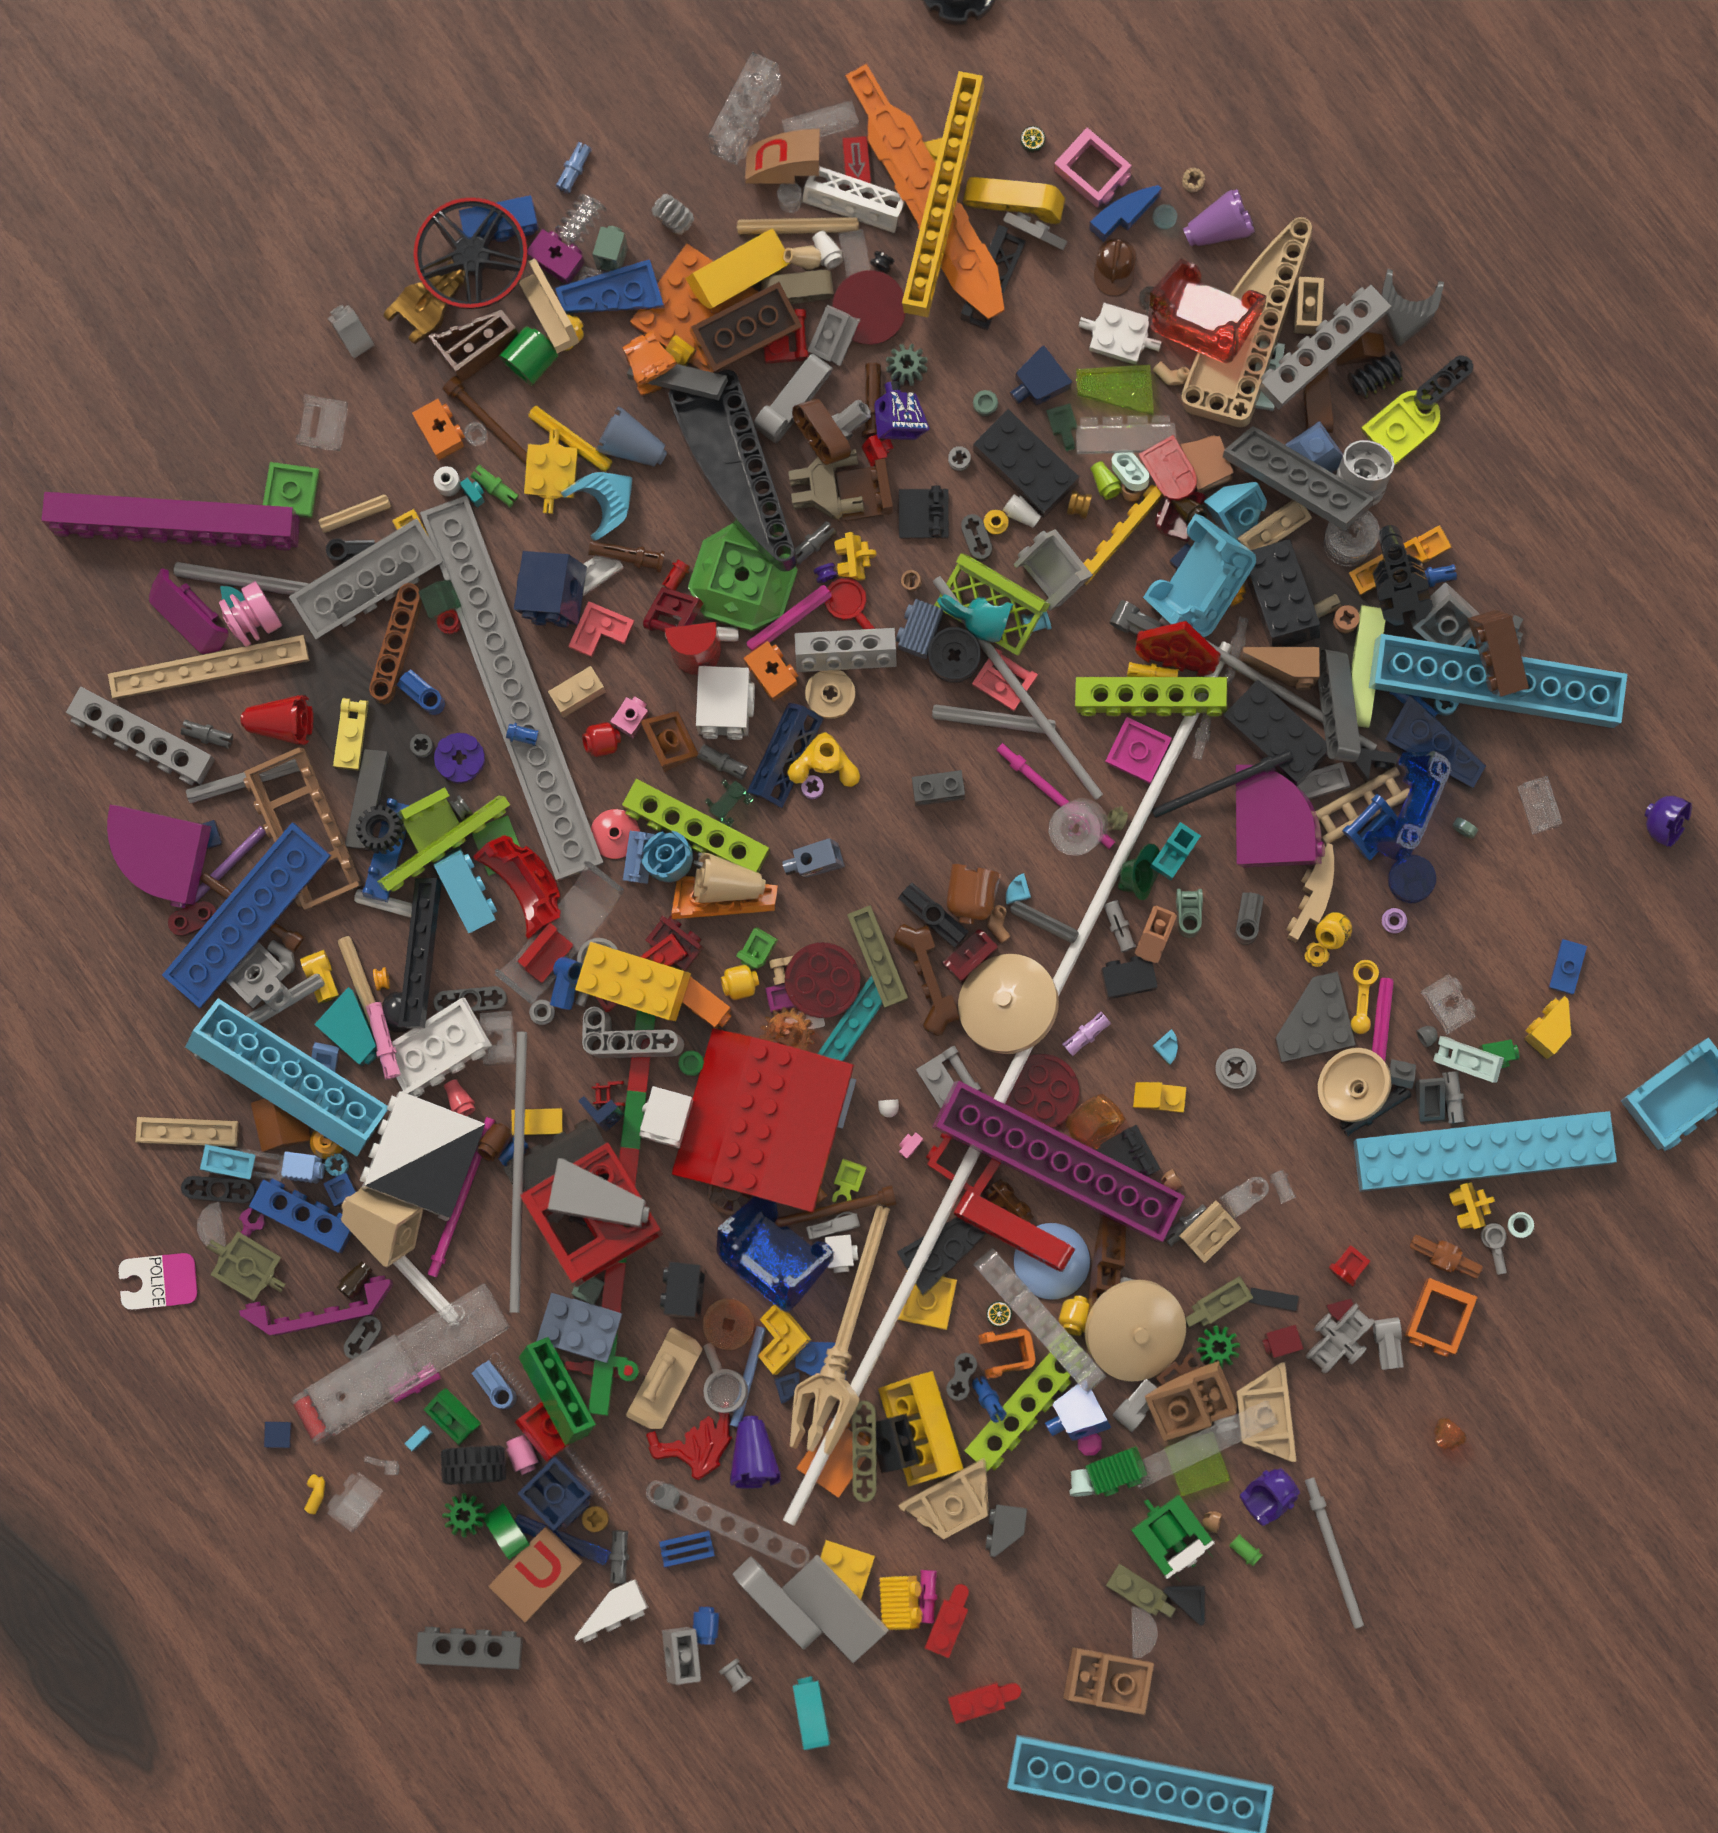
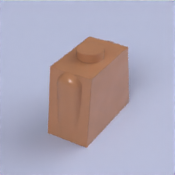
(1208, 462)

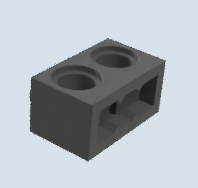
(938, 788)

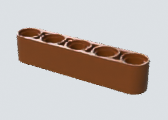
(398, 655)

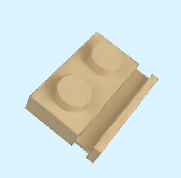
(1210, 1231)

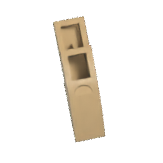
(1319, 885)

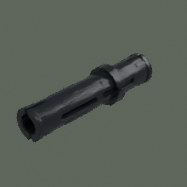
(1393, 1100)

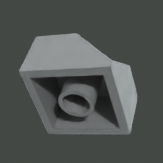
(1447, 620)

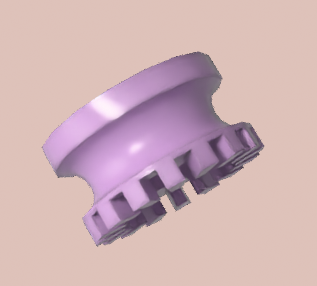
(814, 795)

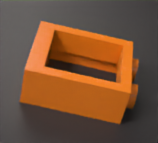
(1448, 1292)

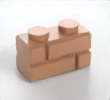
(1155, 934)

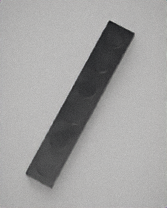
(420, 953)

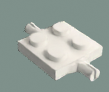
(1119, 334)

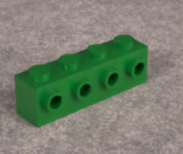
(556, 1391)

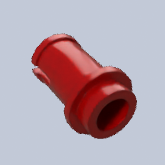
(676, 575)

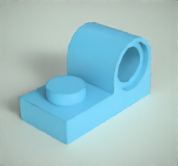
(227, 1162)

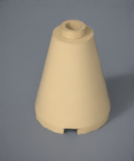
(725, 881)

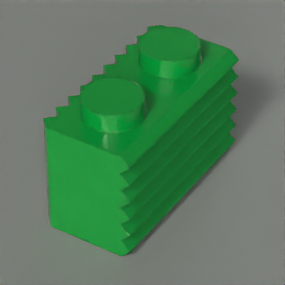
(1115, 1471)

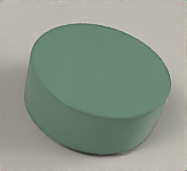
(985, 403)
(1465, 828)

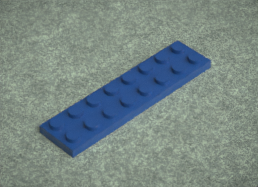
(246, 915)

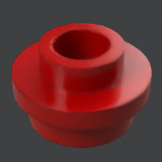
(448, 629)

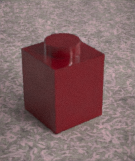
(1282, 1341)

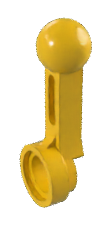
(1360, 1022)

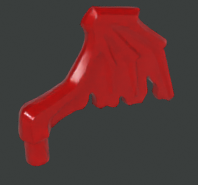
(701, 1447)

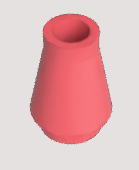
(458, 1098)

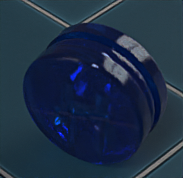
(1412, 879)

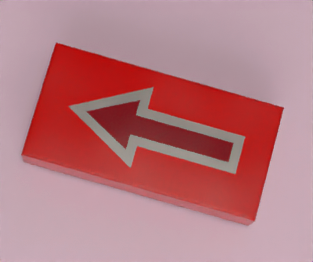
(856, 158)

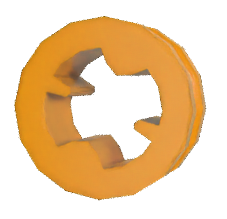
(381, 979)

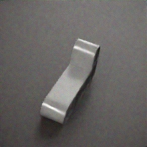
(778, 418)
(633, 1039)
(776, 1602)

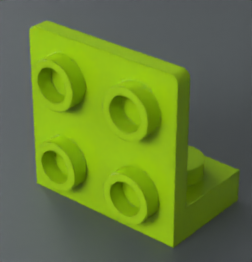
(428, 819)

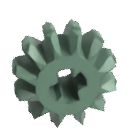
(899, 358)

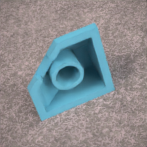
(1237, 507)

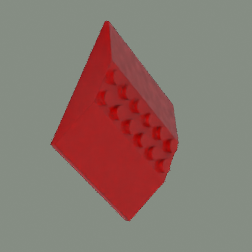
(763, 1119)

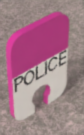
(165, 1280)

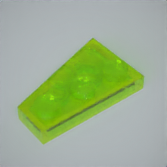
(1118, 386)

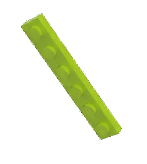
(436, 849)

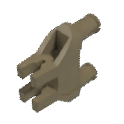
(823, 488)

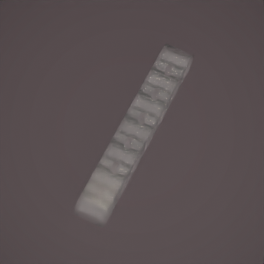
(1039, 1320)
(737, 1533)

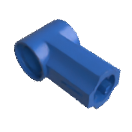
(420, 692)
(567, 975)

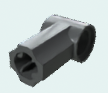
(1130, 619)
(1249, 916)

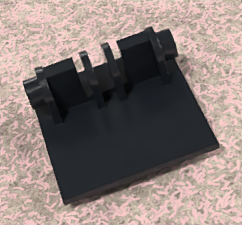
(924, 513)
(1130, 1150)

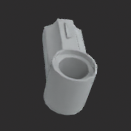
(852, 418)
(1388, 1336)
(1133, 1410)

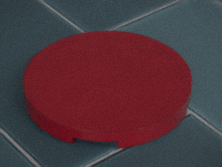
(875, 301)
(822, 980)
(1045, 1090)

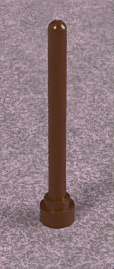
(455, 388)
(291, 939)
(884, 1197)

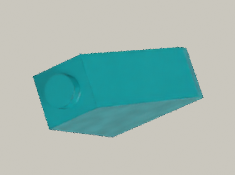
(349, 1028)
(811, 1713)

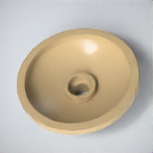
(1345, 1075)

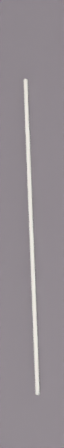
(1004, 1089)

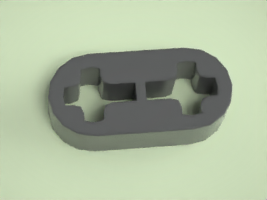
(981, 535)
(357, 1334)

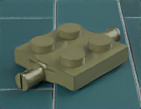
(245, 1266)

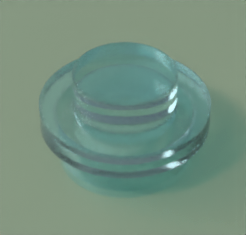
(1164, 216)

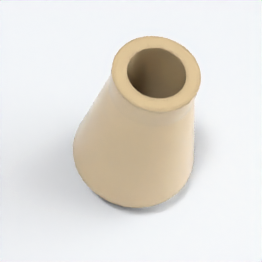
(804, 257)

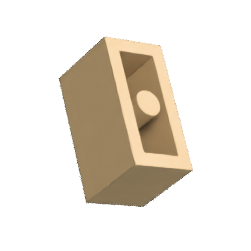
(1308, 304)
(577, 691)

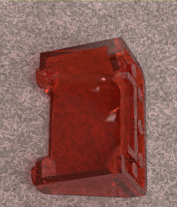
(1201, 314)

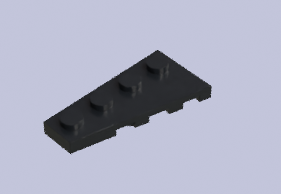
(951, 1246)

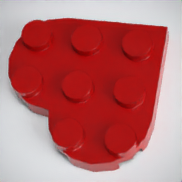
(1178, 647)

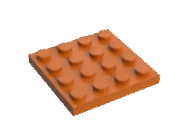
(681, 305)

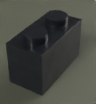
(1128, 977)

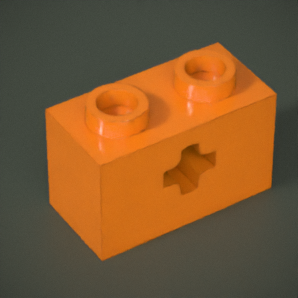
(441, 443)
(758, 664)

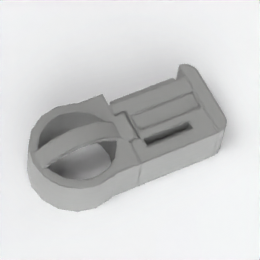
(834, 1226)

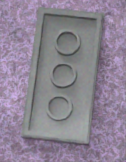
(835, 1609)

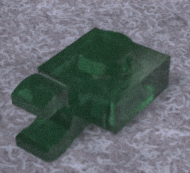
(1063, 422)

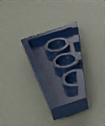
(1421, 732)

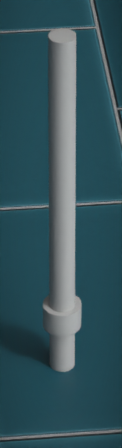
(1318, 1503)

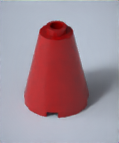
(281, 719)

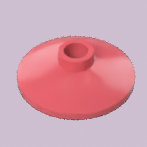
(611, 846)

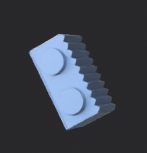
(302, 1167)

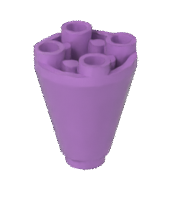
(1220, 221)

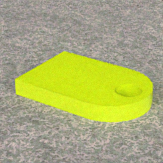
(1402, 426)

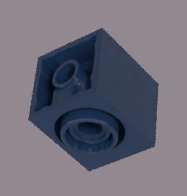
(550, 588)
(557, 1494)

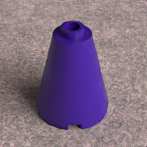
(753, 1456)

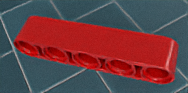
(1014, 1231)

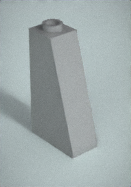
(591, 1197)

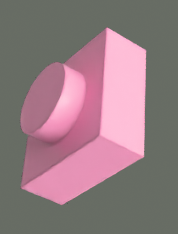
(909, 1145)

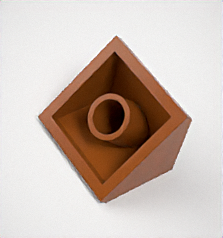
(669, 740)
(277, 1127)

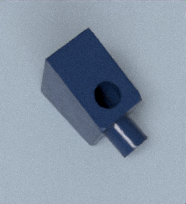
(1040, 379)

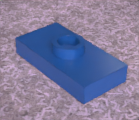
(1567, 967)

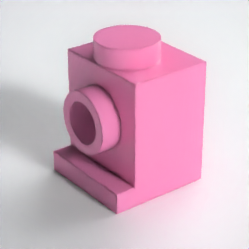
(630, 725)

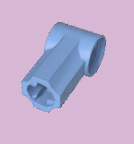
(493, 1384)

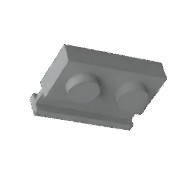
(833, 335)

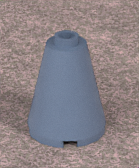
(631, 440)

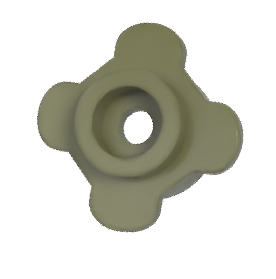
(1117, 819)

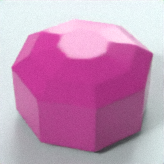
(1090, 1445)

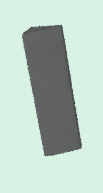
(367, 792)

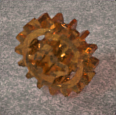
(796, 1029)

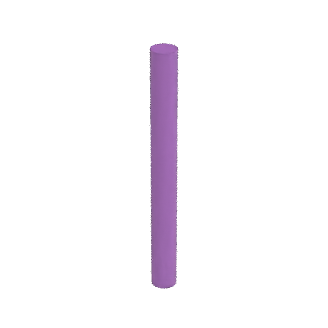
(232, 860)

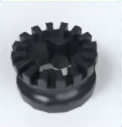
(882, 262)

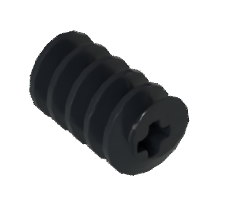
(1376, 375)

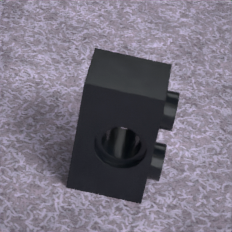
(895, 1444)

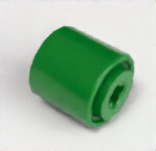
(529, 355)

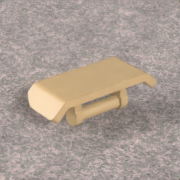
(665, 1380)

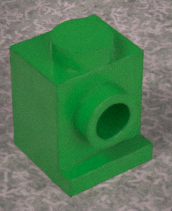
(1503, 1049)

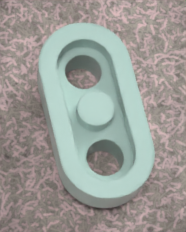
(1130, 471)

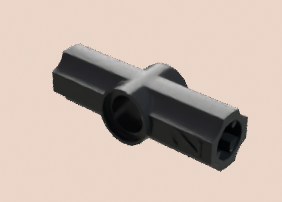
(945, 926)

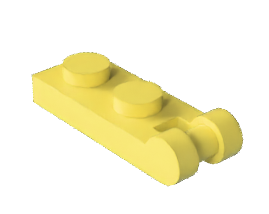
(350, 735)

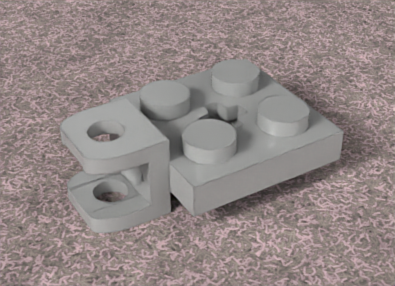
(265, 985)

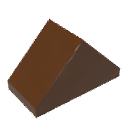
(1365, 349)

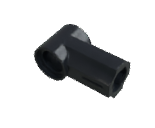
(350, 548)

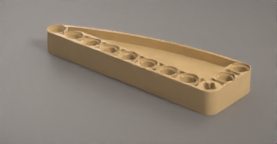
(1224, 382)

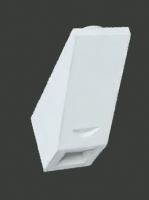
(618, 1604)

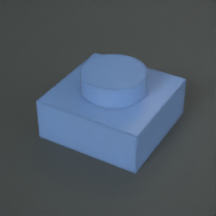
(326, 1055)

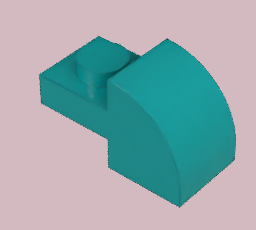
(1175, 851)

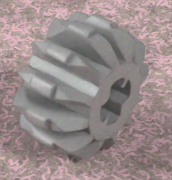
(672, 214)

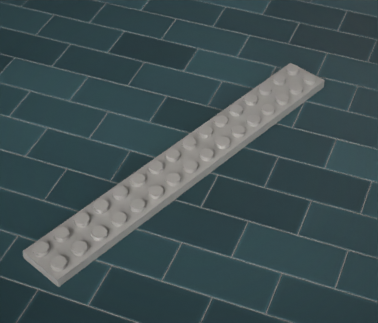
(512, 688)

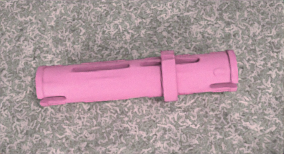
(386, 1051)

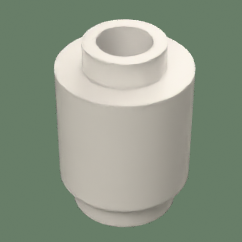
(447, 488)

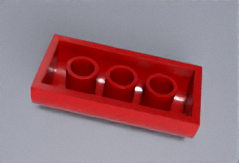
(694, 646)

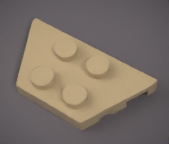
(1272, 1387)
(953, 1501)

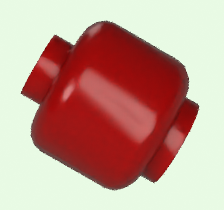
(601, 739)

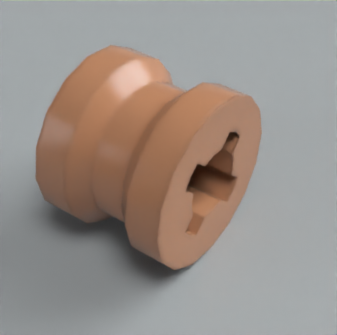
(1342, 622)

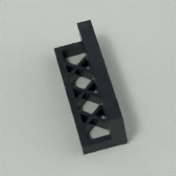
(995, 249)

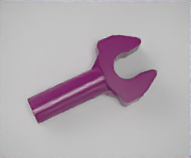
(248, 1227)

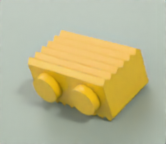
(900, 1602)

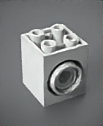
(724, 702)

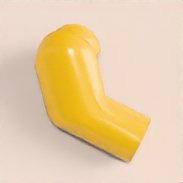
(317, 1494)

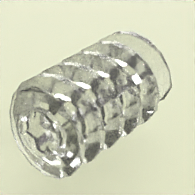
(578, 219)

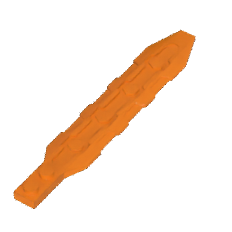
(911, 167)

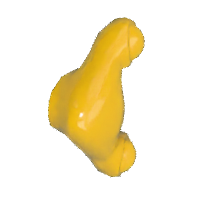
(824, 756)

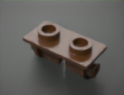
(1004, 1196)

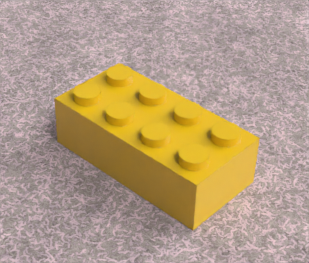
(633, 981)

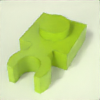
(849, 1178)

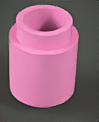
(521, 1454)

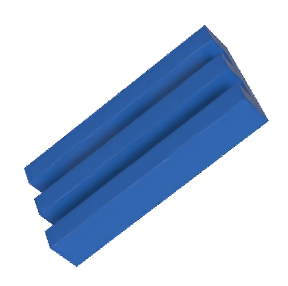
(665, 1553)

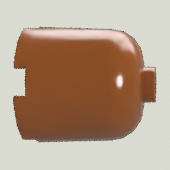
(972, 893)

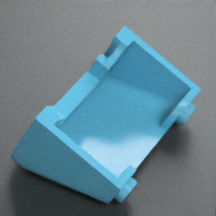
(1205, 578)

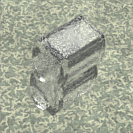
(355, 1501)

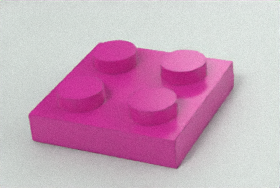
(1138, 750)

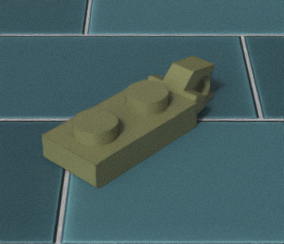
(1219, 1303)
(1139, 1591)

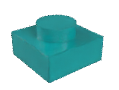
(473, 491)

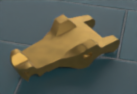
(421, 307)

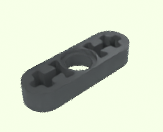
(477, 1008)

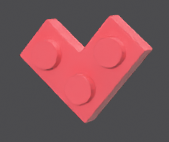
(598, 622)

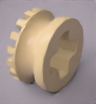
(1189, 186)

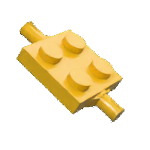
(550, 470)

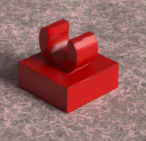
(875, 449)

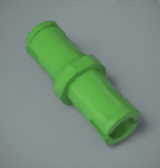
(494, 486)

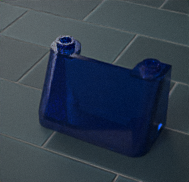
(1428, 776)
(771, 1256)

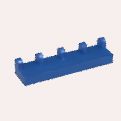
(383, 863)

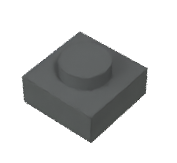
(1402, 1073)

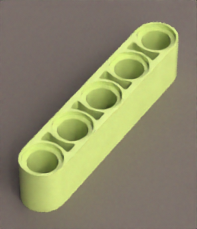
(1368, 629)

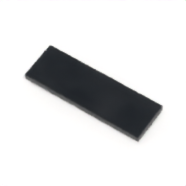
(1274, 1299)

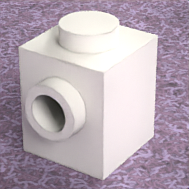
(844, 1253)

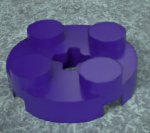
(470, 766)

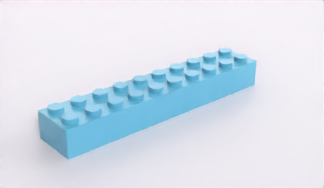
(1459, 677)
(1484, 1151)
(1139, 1786)

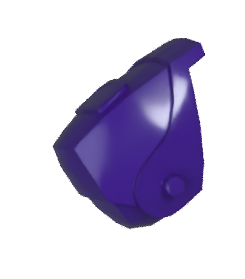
(1270, 1496)

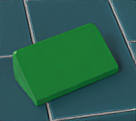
(452, 1416)

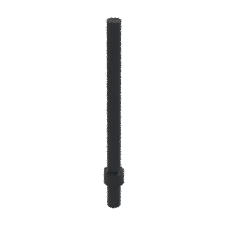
(1266, 765)

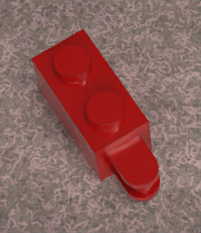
(948, 1622)
(982, 1700)

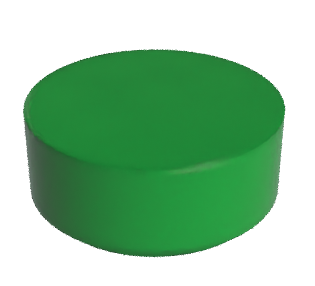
(690, 1063)

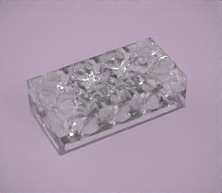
(744, 108)

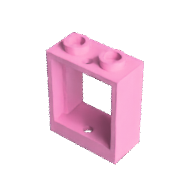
(1063, 165)

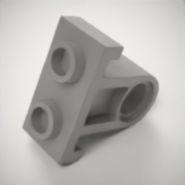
(350, 330)

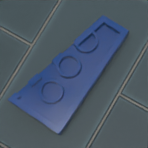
(615, 290)

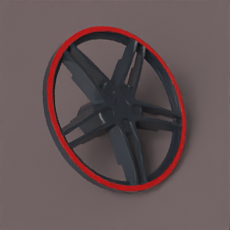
(470, 253)

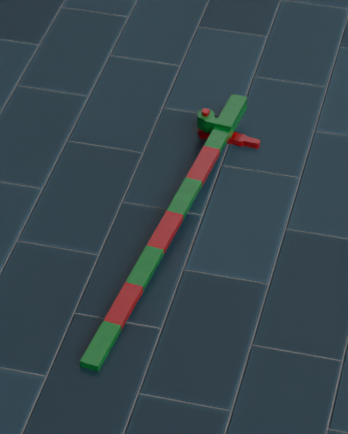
(615, 1275)

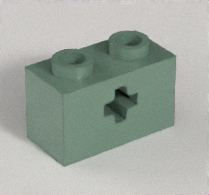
(610, 249)

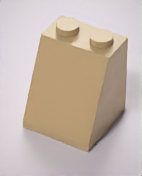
(382, 1224)

